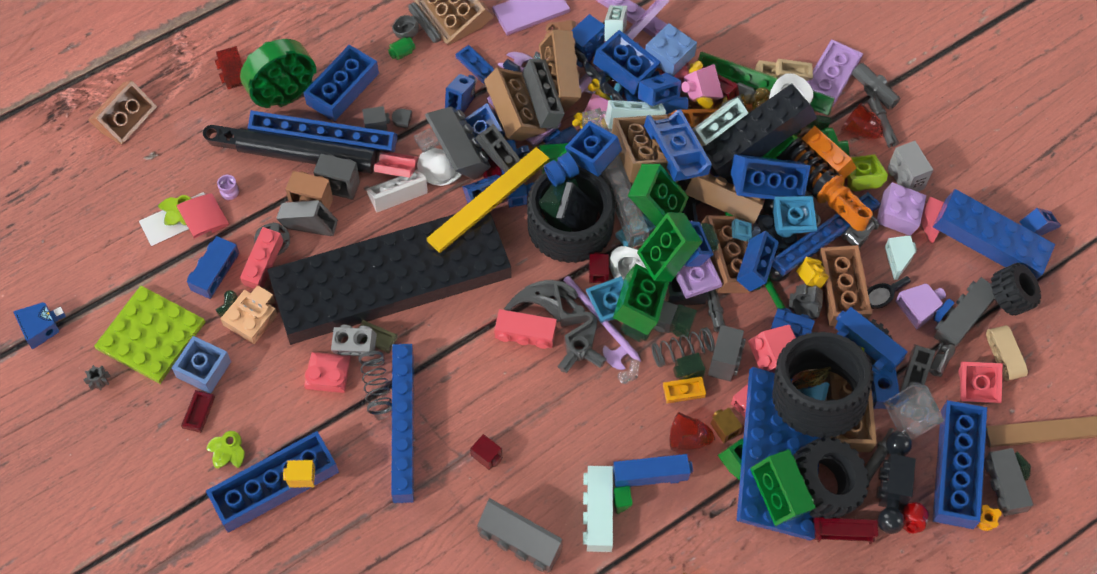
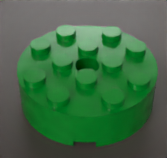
(277, 73)

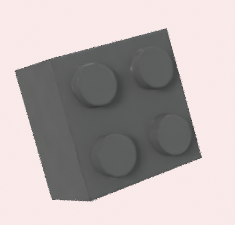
(341, 174)
(727, 353)

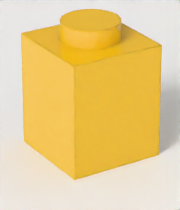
(299, 473)

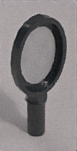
(882, 293)

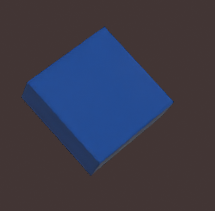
(940, 315)

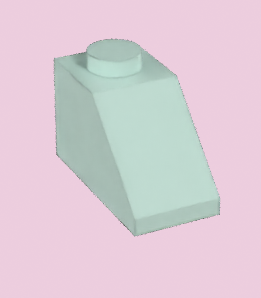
(899, 254)

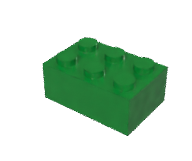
(656, 193)
(669, 246)
(640, 300)
(782, 487)

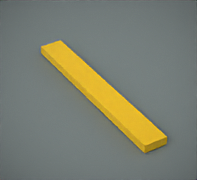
(487, 200)

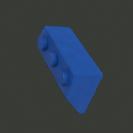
(625, 61)

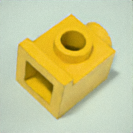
(812, 272)

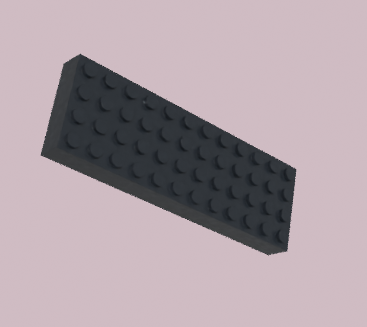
(384, 277)

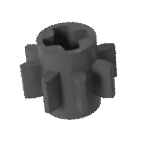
(97, 377)

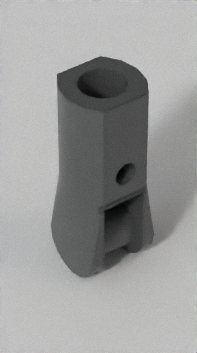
(941, 359)

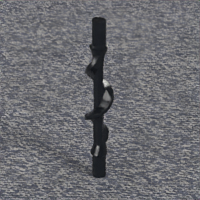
(591, 71)

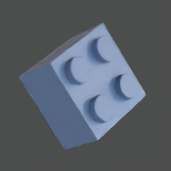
(672, 49)
(201, 364)

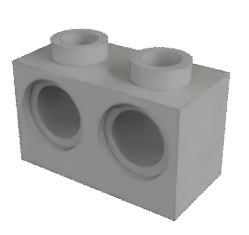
(353, 346)

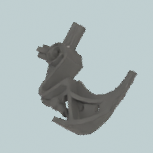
(581, 336)

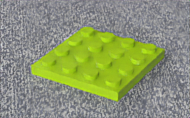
(149, 334)

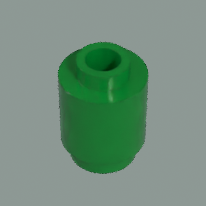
(401, 48)

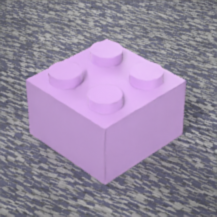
(901, 209)

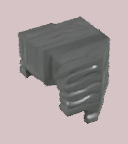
(806, 300)

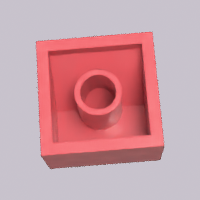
(768, 346)

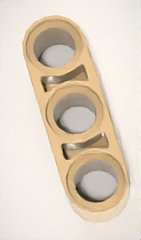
(1007, 352)

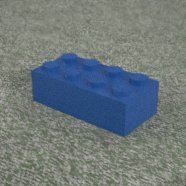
(341, 83)

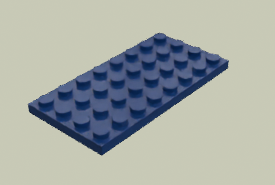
(765, 436)

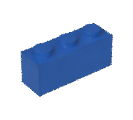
(757, 261)
(212, 267)

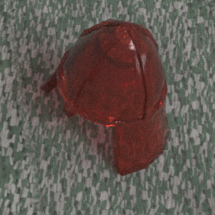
(863, 123)
(689, 433)

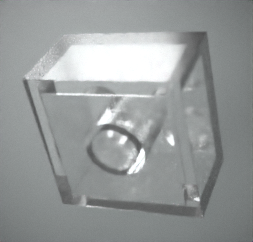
(914, 410)

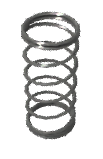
(659, 350)
(369, 363)

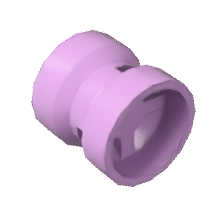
(228, 187)

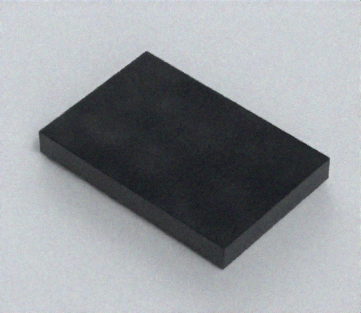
(577, 209)

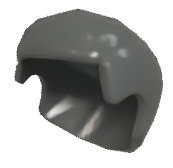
(405, 26)

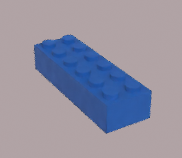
(992, 233)
(960, 465)
(262, 485)

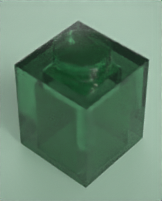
(683, 321)
(689, 367)

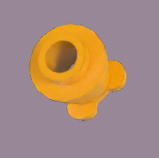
(991, 515)

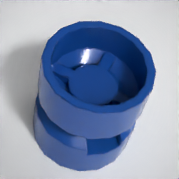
(561, 169)

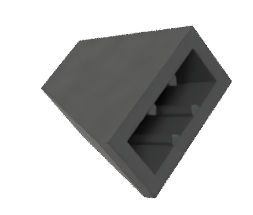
(307, 217)

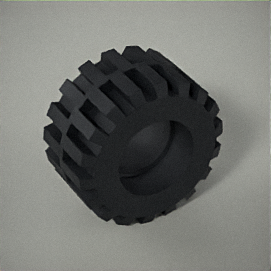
(1016, 289)

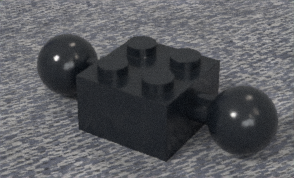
(767, 223)
(896, 482)

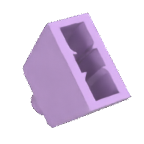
(920, 303)

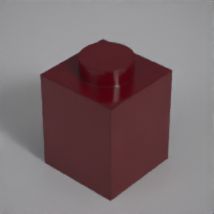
(598, 268)
(486, 452)

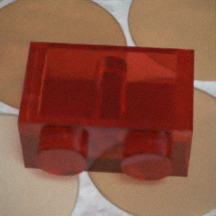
(231, 65)

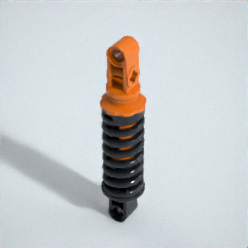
(828, 185)

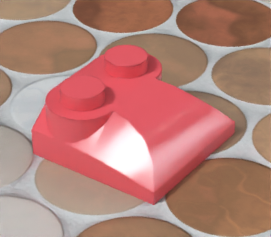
(327, 372)
(981, 382)

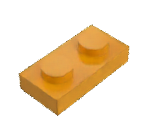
(684, 390)

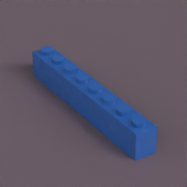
(323, 131)
(402, 424)

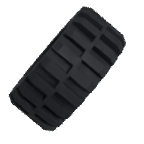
(846, 467)

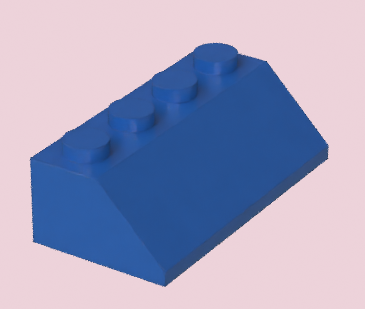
(768, 177)

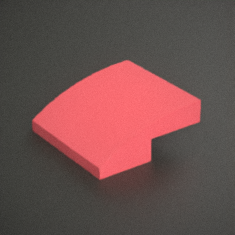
(396, 164)
(202, 215)

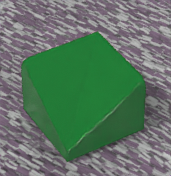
(622, 499)

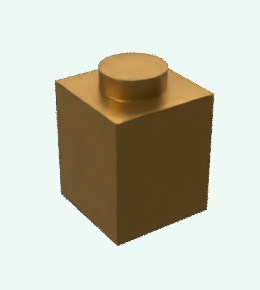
(726, 424)

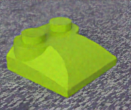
(868, 173)

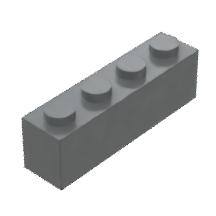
(543, 93)
(966, 314)

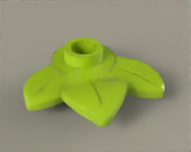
(173, 215)
(226, 452)

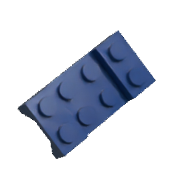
(679, 146)

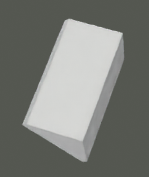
(397, 191)

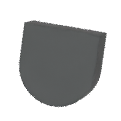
(401, 118)

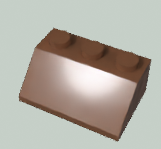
(122, 112)

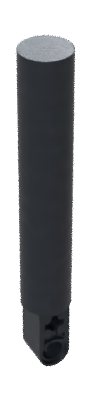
(288, 146)

